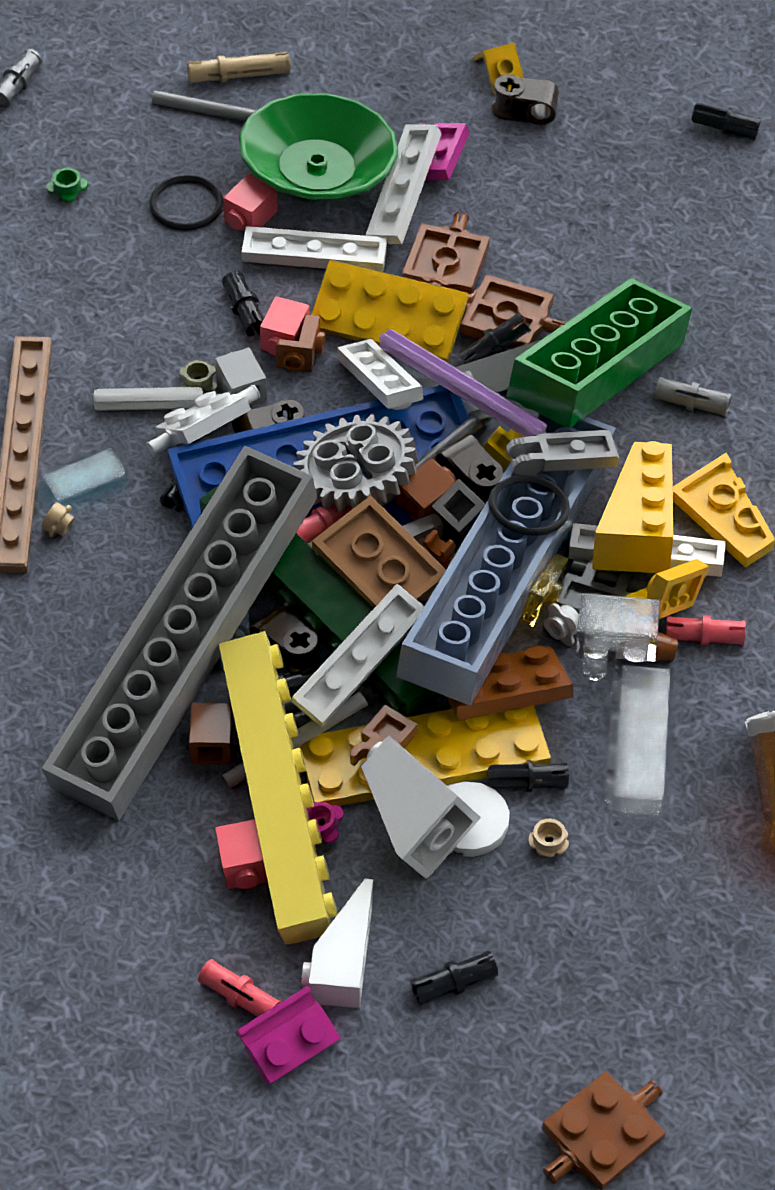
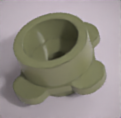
(198, 374)

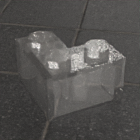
(614, 629)

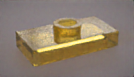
(545, 590)

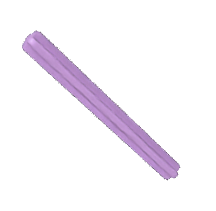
(461, 384)

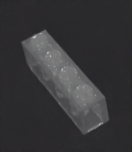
(640, 743)

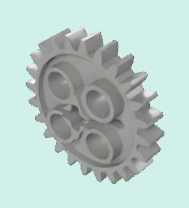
(377, 448)

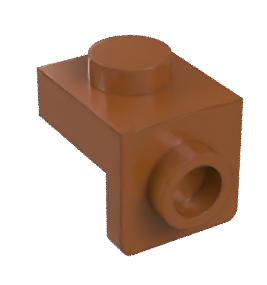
(302, 354)

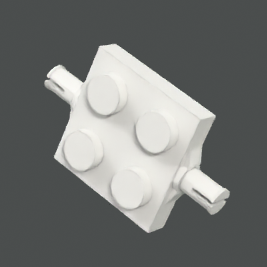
(209, 414)

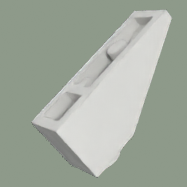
(341, 953)

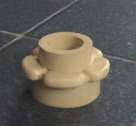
(58, 520)
(549, 829)

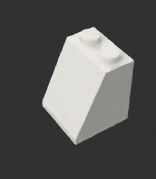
(416, 807)

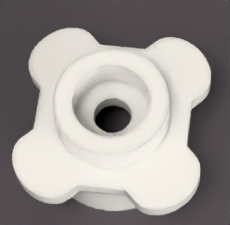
(562, 623)

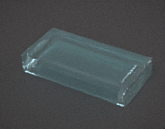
(85, 478)

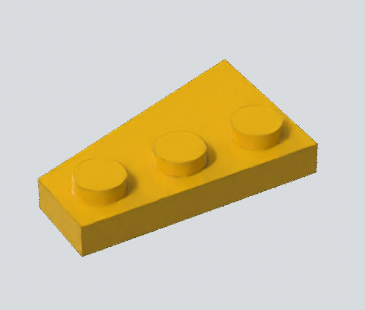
(724, 511)

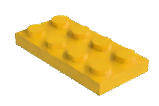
(367, 303)

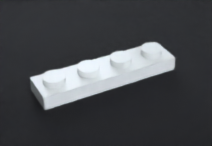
(404, 183)
(312, 248)
(380, 374)
(683, 550)
(358, 656)

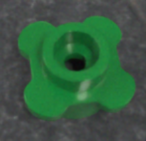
(67, 184)

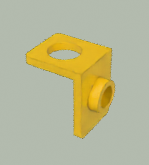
(500, 62)

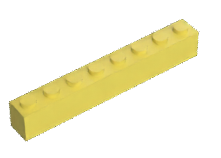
(276, 788)

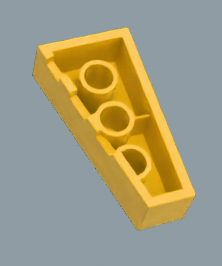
(639, 515)

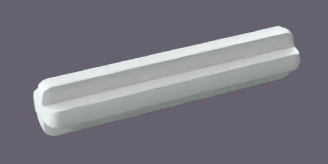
(145, 398)

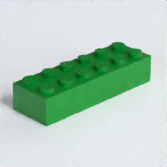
(598, 352)

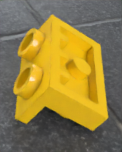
(675, 587)

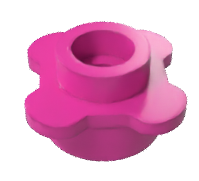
(331, 815)

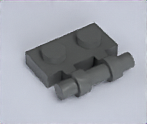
(588, 583)

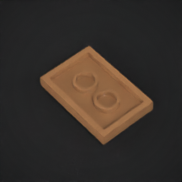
(377, 554)

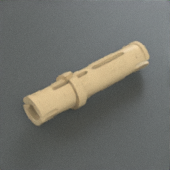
(231, 68)

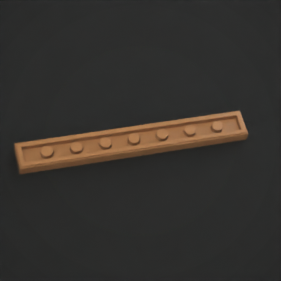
(22, 449)

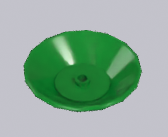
(318, 146)

